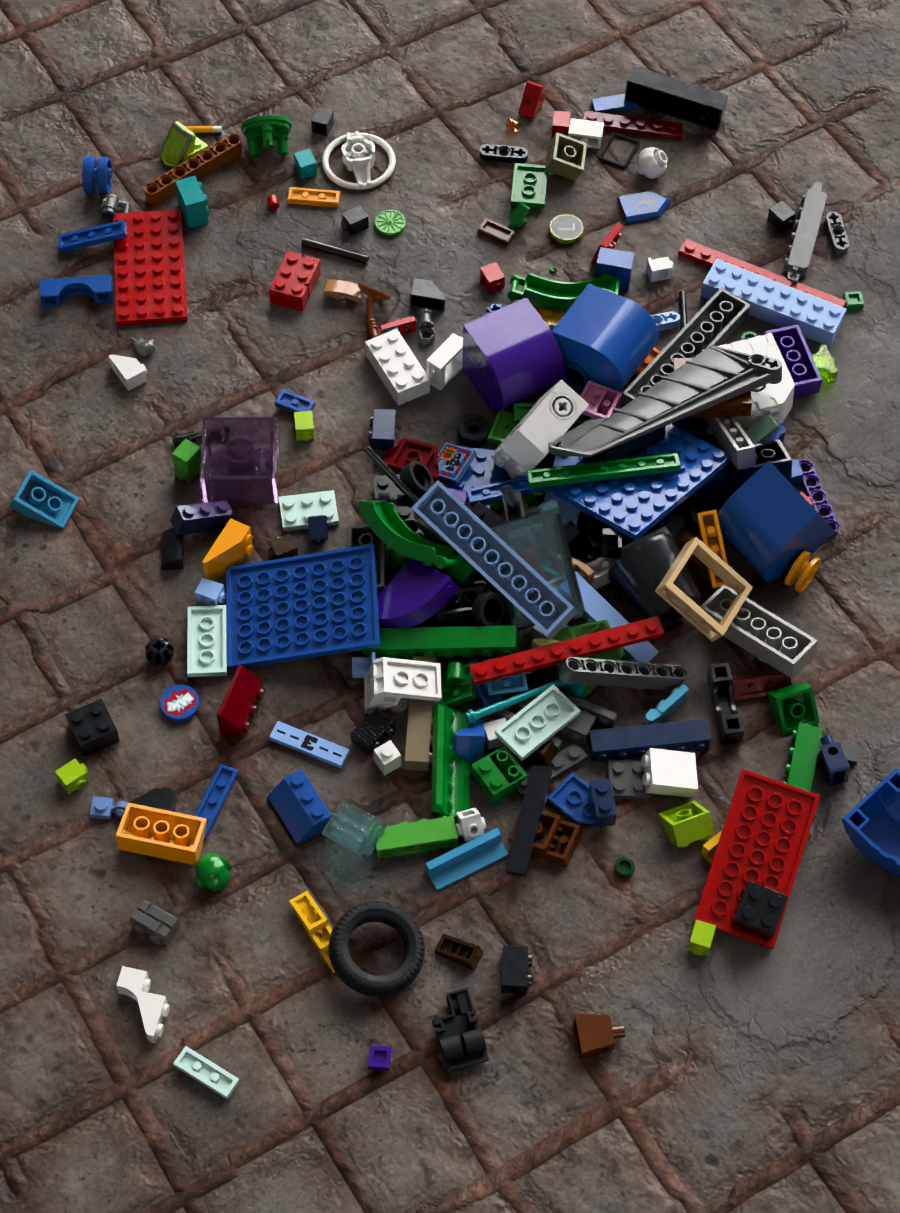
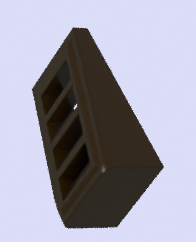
(544, 753)
(471, 956)

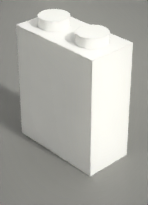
(669, 772)

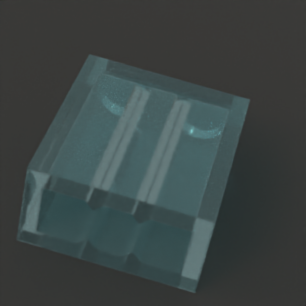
(354, 829)

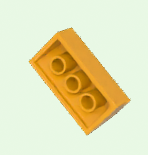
(161, 833)

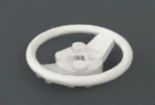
(359, 157)

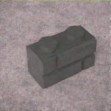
(154, 923)

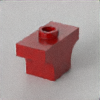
(532, 99)

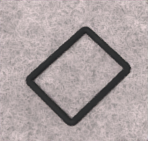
(631, 155)

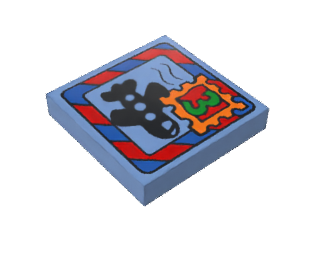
(454, 462)

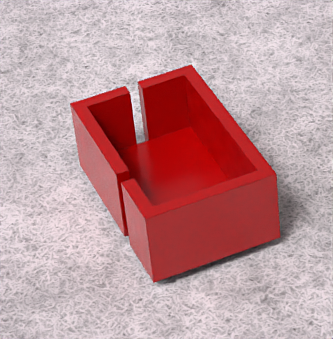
(290, 280)

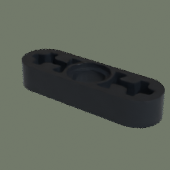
(515, 150)

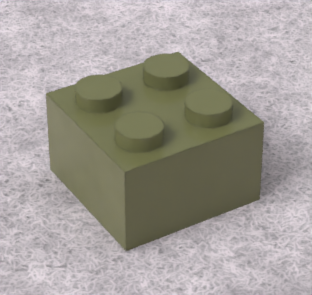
(566, 156)

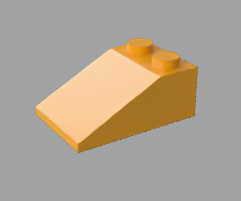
(228, 550)

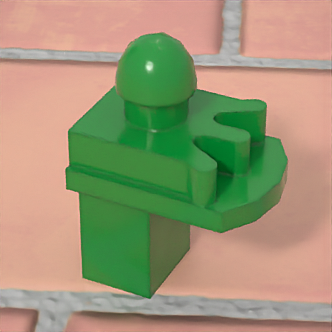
(518, 216)

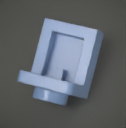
(361, 665)

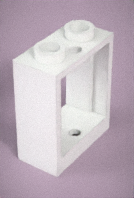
(445, 362)

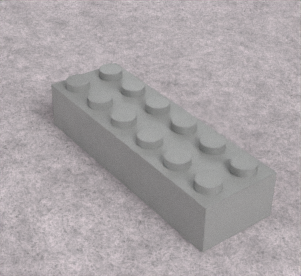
(763, 633)

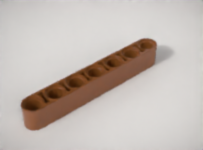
(197, 166)

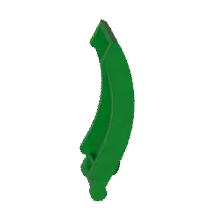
(556, 294)
(397, 535)

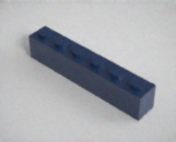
(637, 740)

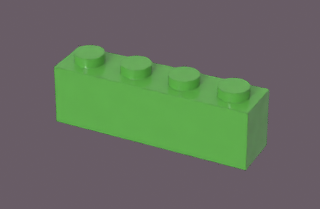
(417, 837)

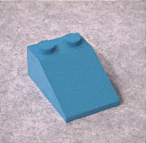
(43, 500)

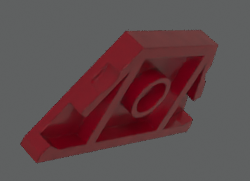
(409, 450)

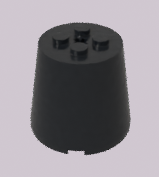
(641, 572)

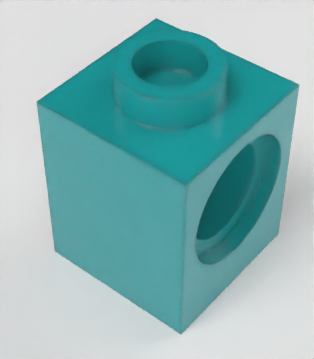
(305, 163)

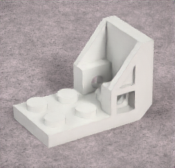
(400, 678)

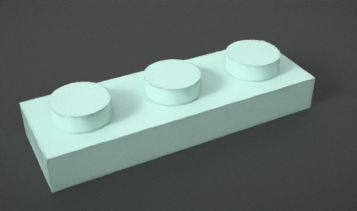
(206, 1072)

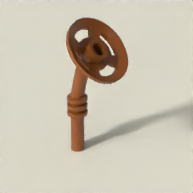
(372, 296)

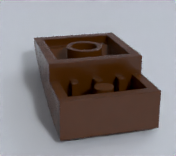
(555, 838)

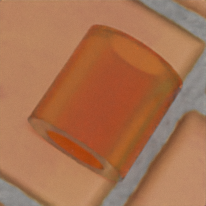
(513, 124)

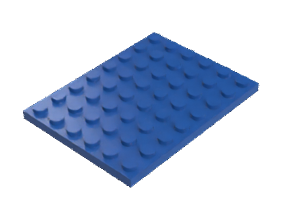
(641, 501)
(302, 607)

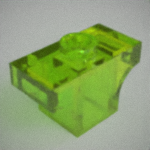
(825, 364)

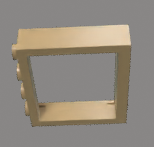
(688, 607)

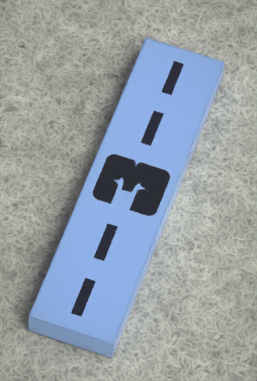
(309, 744)

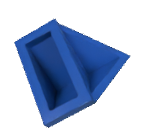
(470, 742)

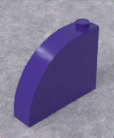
(414, 595)

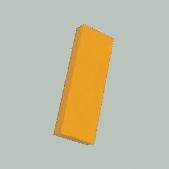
(313, 197)

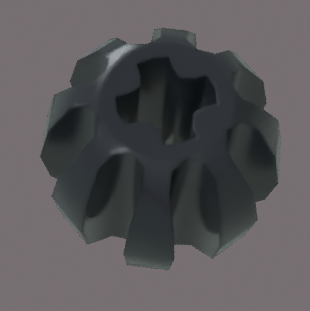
(159, 651)

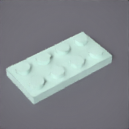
(206, 641)
(537, 722)

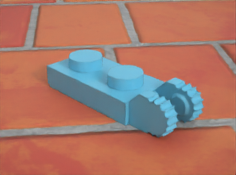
(667, 706)

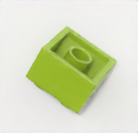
(687, 823)

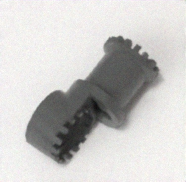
(425, 326)

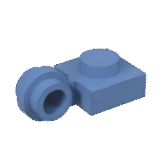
(103, 807)

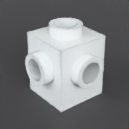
(470, 824)

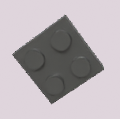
(627, 779)

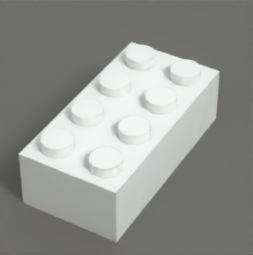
(397, 367)

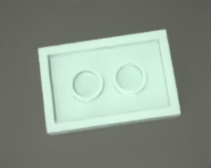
(296, 508)

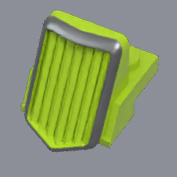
(180, 145)

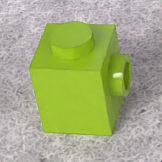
(72, 776)

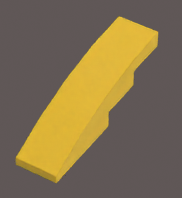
(314, 923)

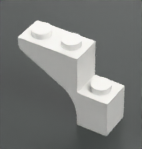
(153, 1007)

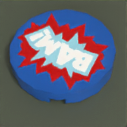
(179, 703)

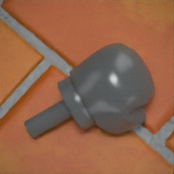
(143, 347)

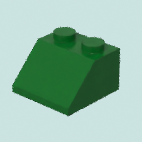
(793, 706)

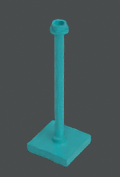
(571, 689)

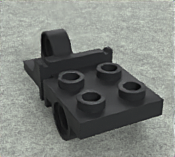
(459, 1035)

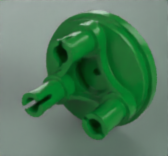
(267, 129)

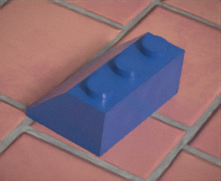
(299, 807)

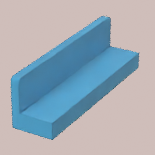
(466, 859)

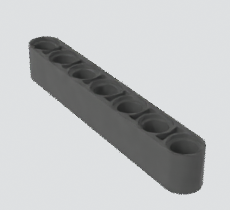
(622, 673)

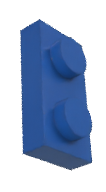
(293, 402)

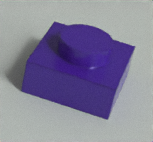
(379, 1058)

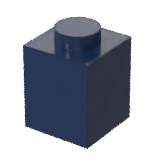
(317, 528)

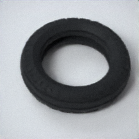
(356, 978)

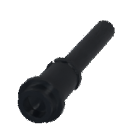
(178, 439)

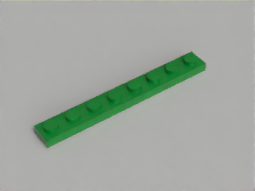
(603, 470)

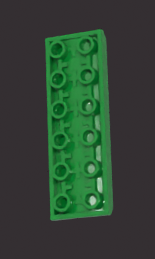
(449, 768)

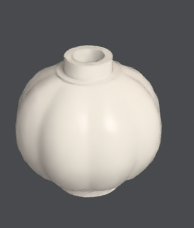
(652, 162)

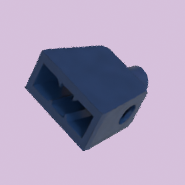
(833, 761)

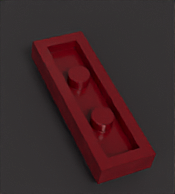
(758, 685)

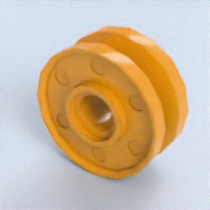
(802, 571)

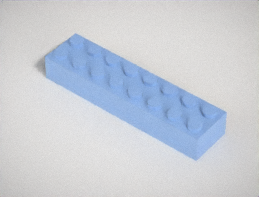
(776, 302)

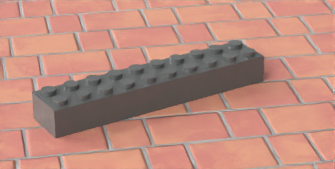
(710, 326)

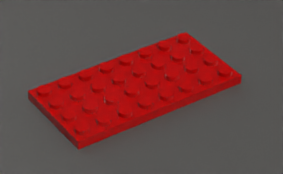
(150, 268)
(758, 845)

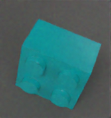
(192, 201)

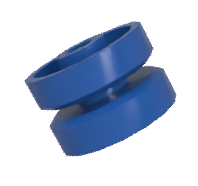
(97, 175)

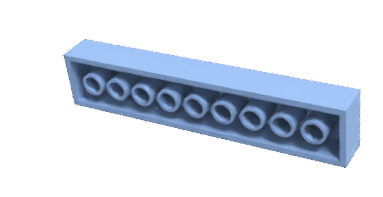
(495, 560)

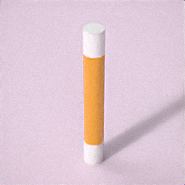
(205, 129)

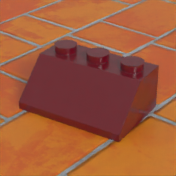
(240, 703)

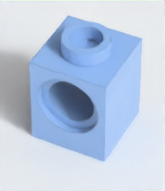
(210, 593)

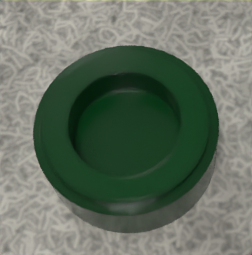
(624, 867)

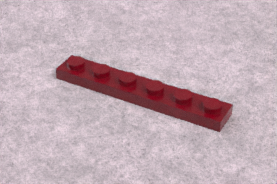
(636, 126)

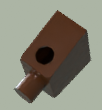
(596, 1034)

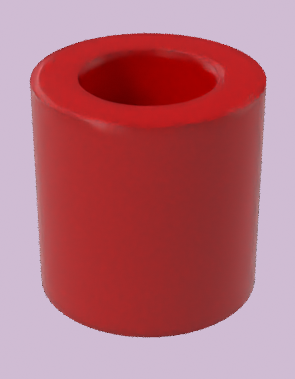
(273, 202)

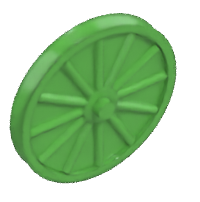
(390, 222)

